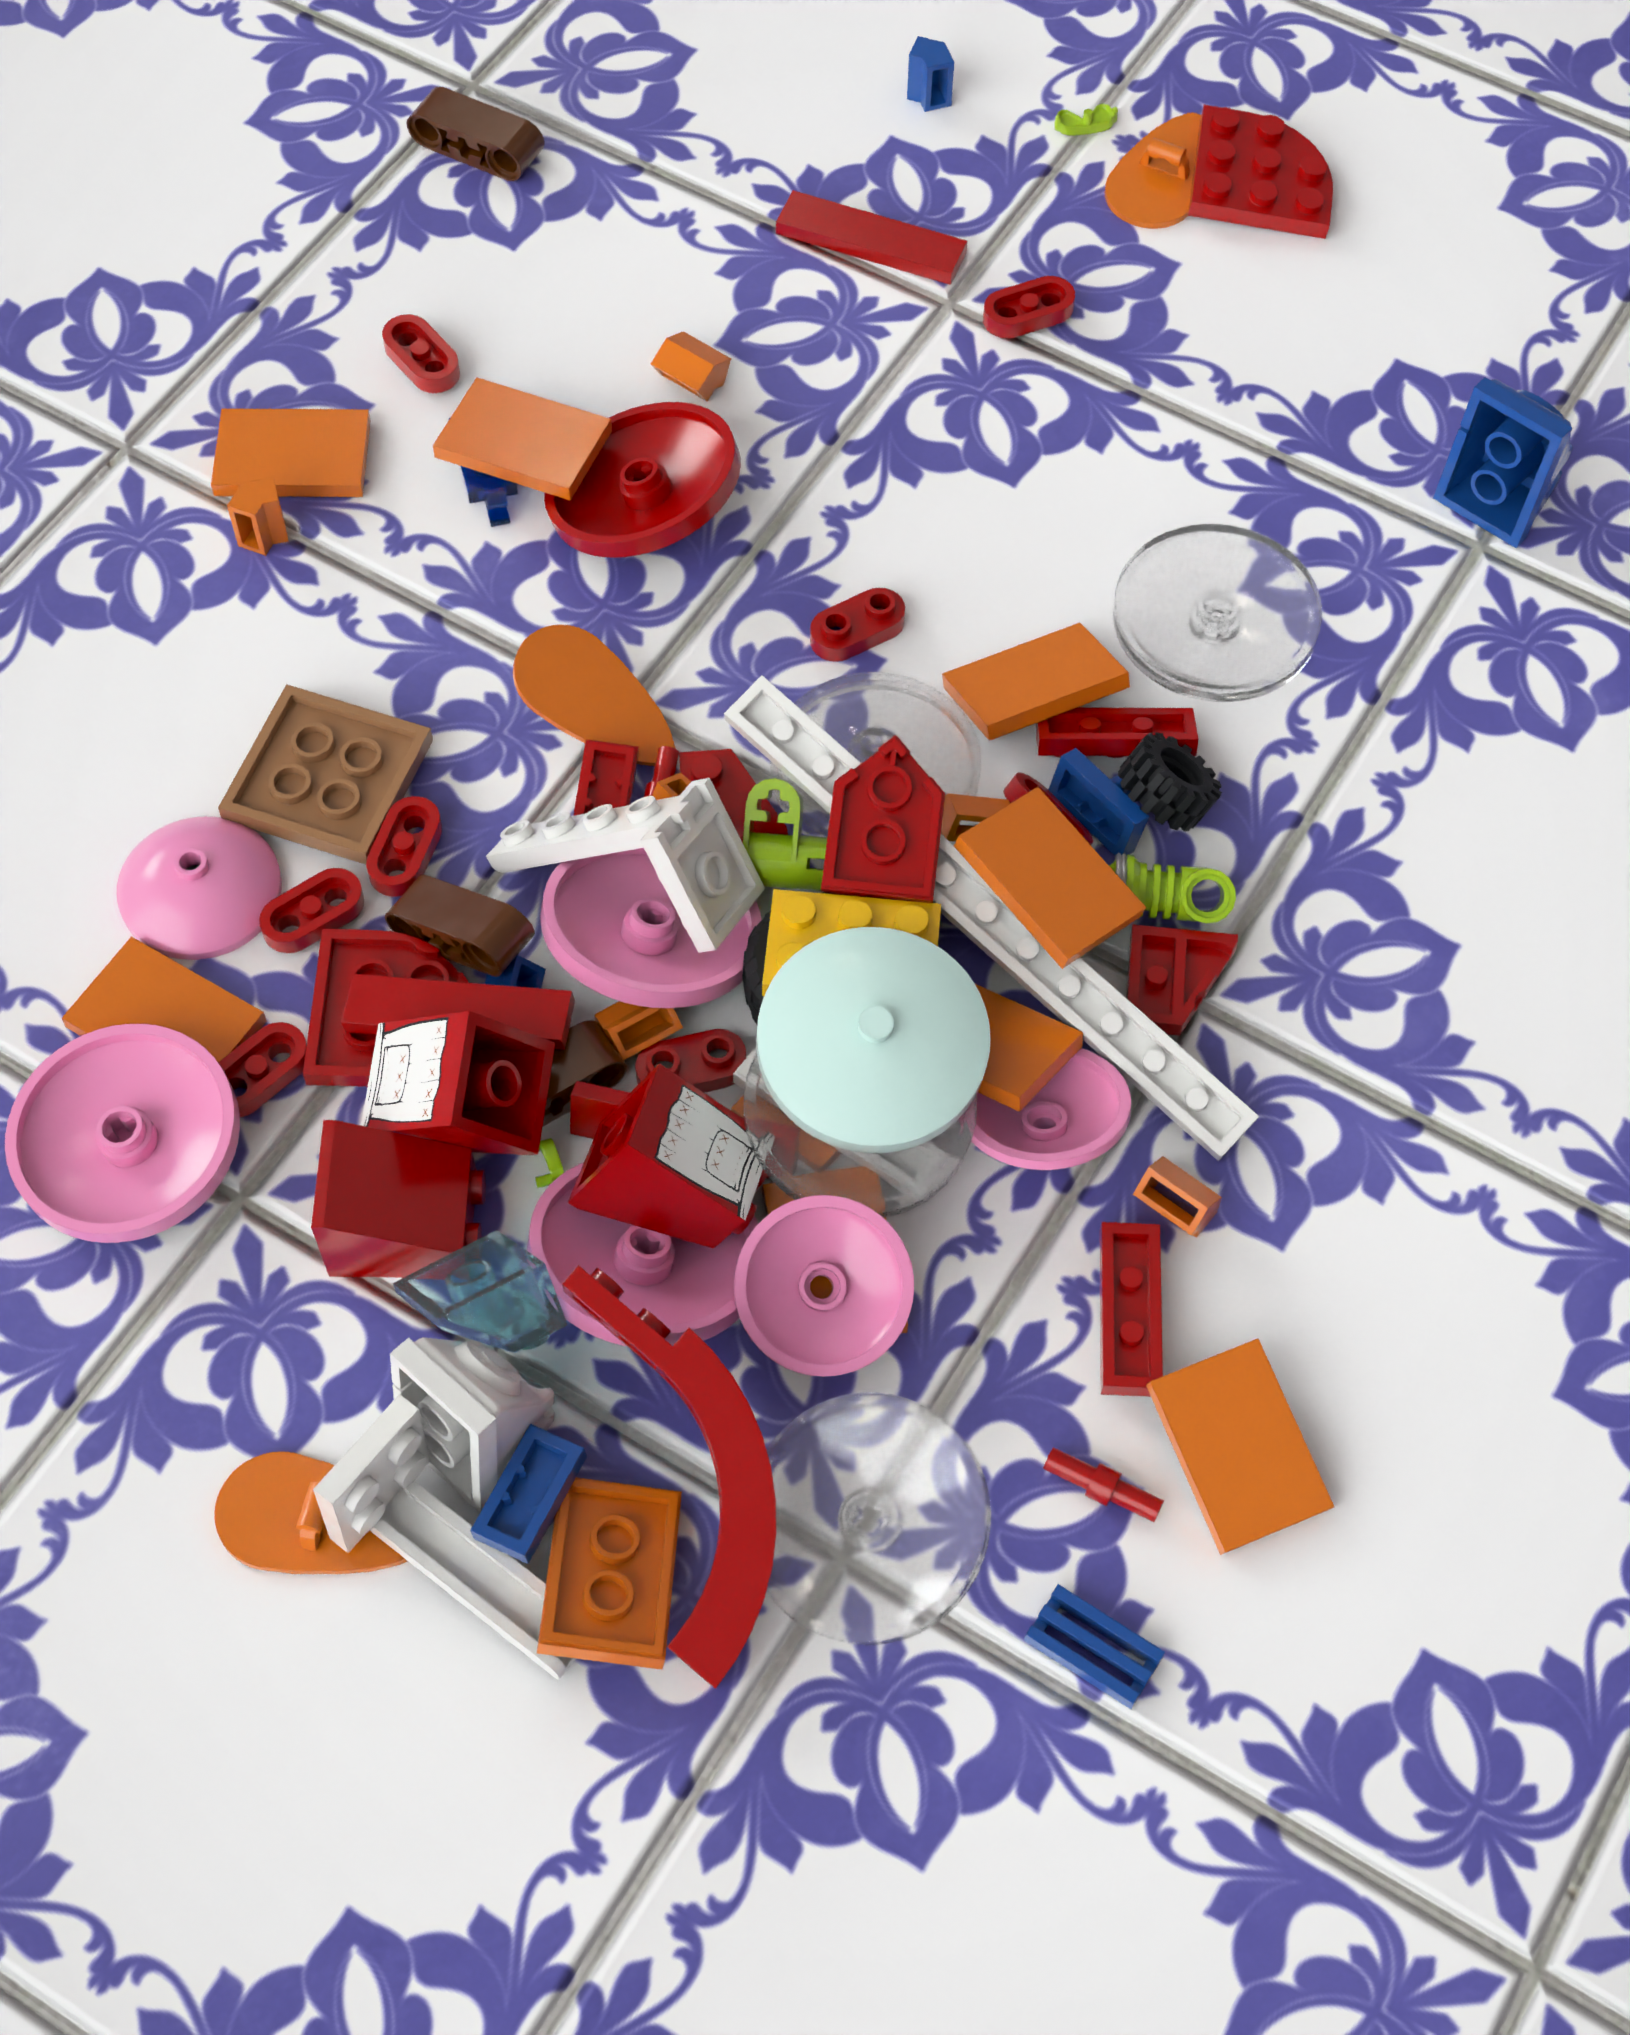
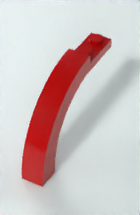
(747, 1498)

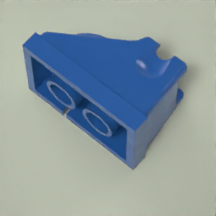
(1504, 460)

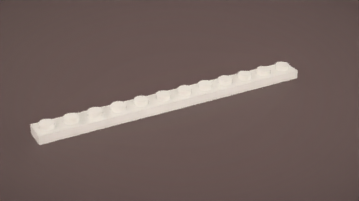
(1073, 994)

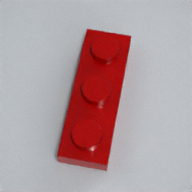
(1113, 730)
(1130, 1308)

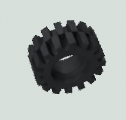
(1169, 781)

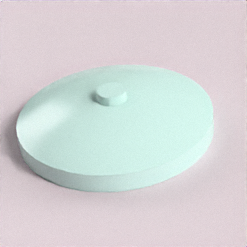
(873, 1039)

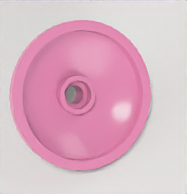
(204, 908)
(1066, 1122)
(867, 1275)

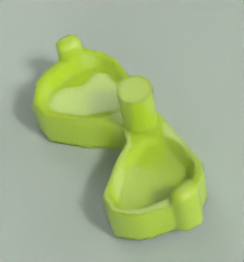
(1093, 121)
(553, 1162)

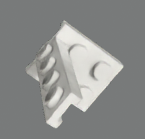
(685, 839)
(378, 1493)

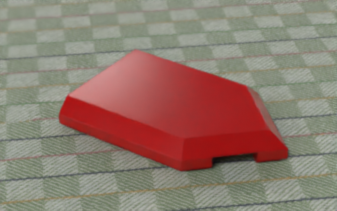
(884, 829)

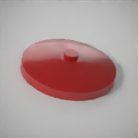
(651, 482)

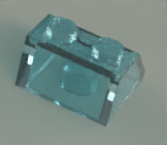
(488, 1294)

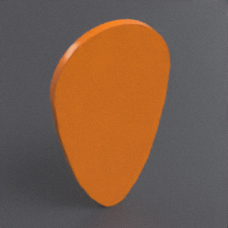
(1156, 176)
(588, 691)
(275, 1524)

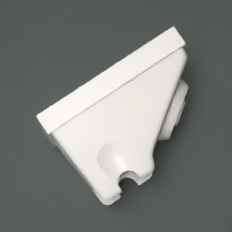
(469, 1409)

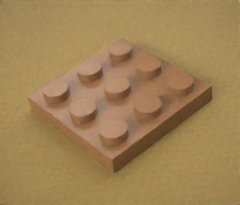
(325, 773)

